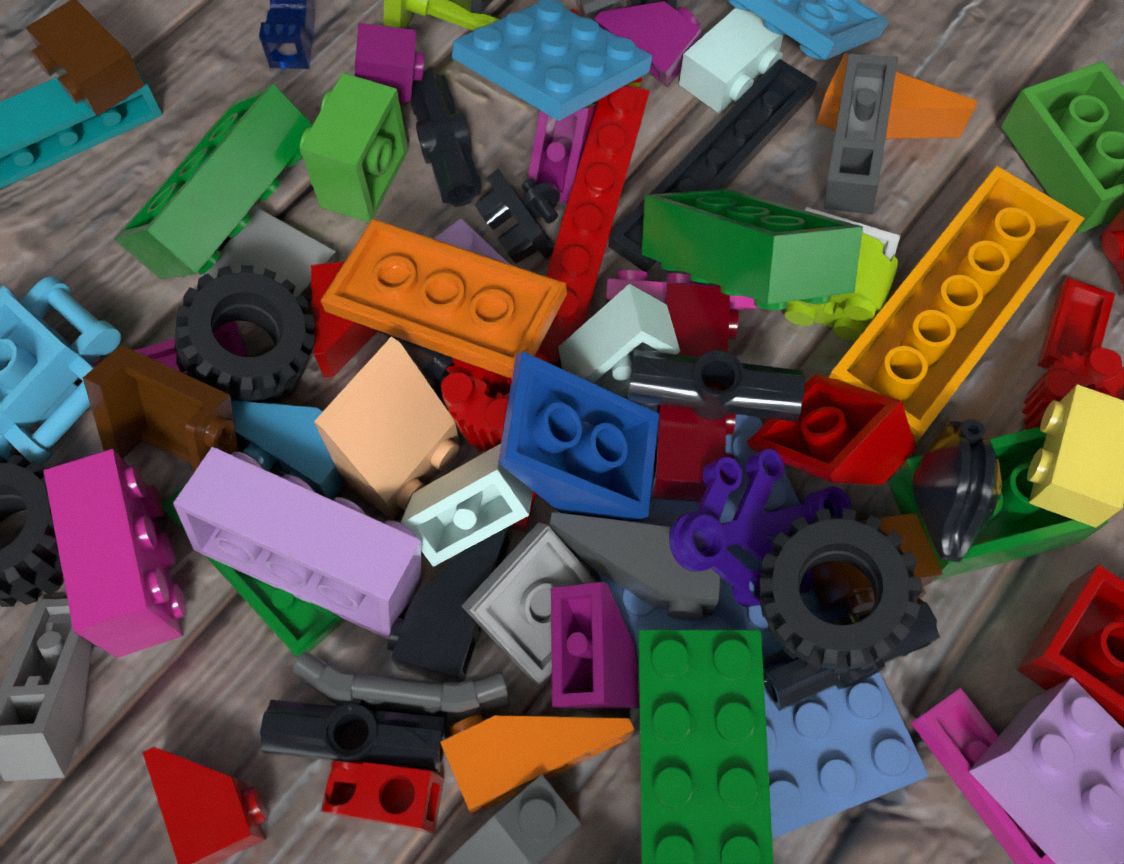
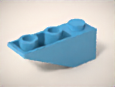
(288, 442)

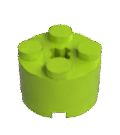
(853, 312)

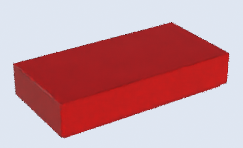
(1076, 321)

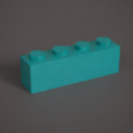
(47, 127)

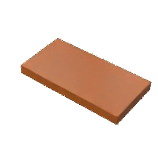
(444, 297)

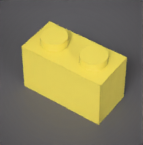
(1081, 458)

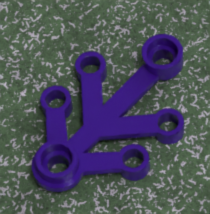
(748, 527)

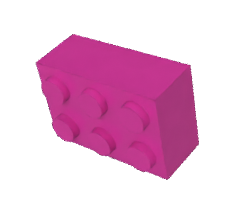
(114, 554)

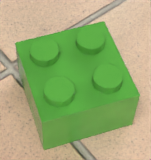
(355, 147)

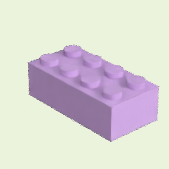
(301, 540)
(1061, 776)

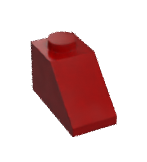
(335, 336)
(204, 809)

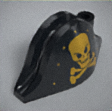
(957, 487)

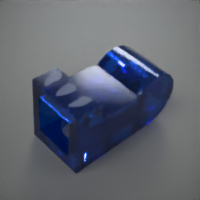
(288, 23)

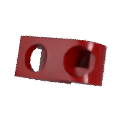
(384, 794)

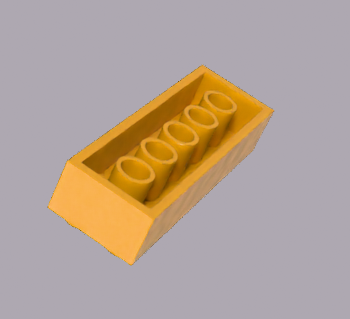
(959, 297)

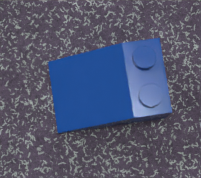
(578, 443)

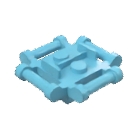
(42, 367)

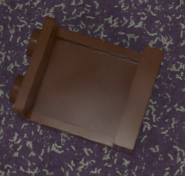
(156, 404)

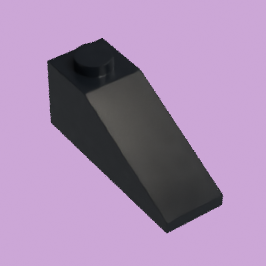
(437, 632)

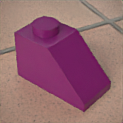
(656, 30)
(389, 58)
(559, 149)
(591, 651)

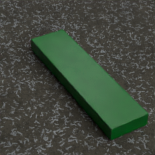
(294, 621)

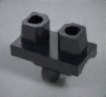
(504, 202)

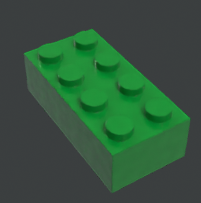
(216, 186)
(752, 246)
(703, 748)

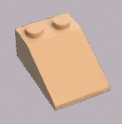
(388, 431)

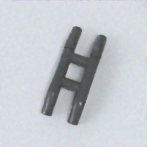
(445, 700)

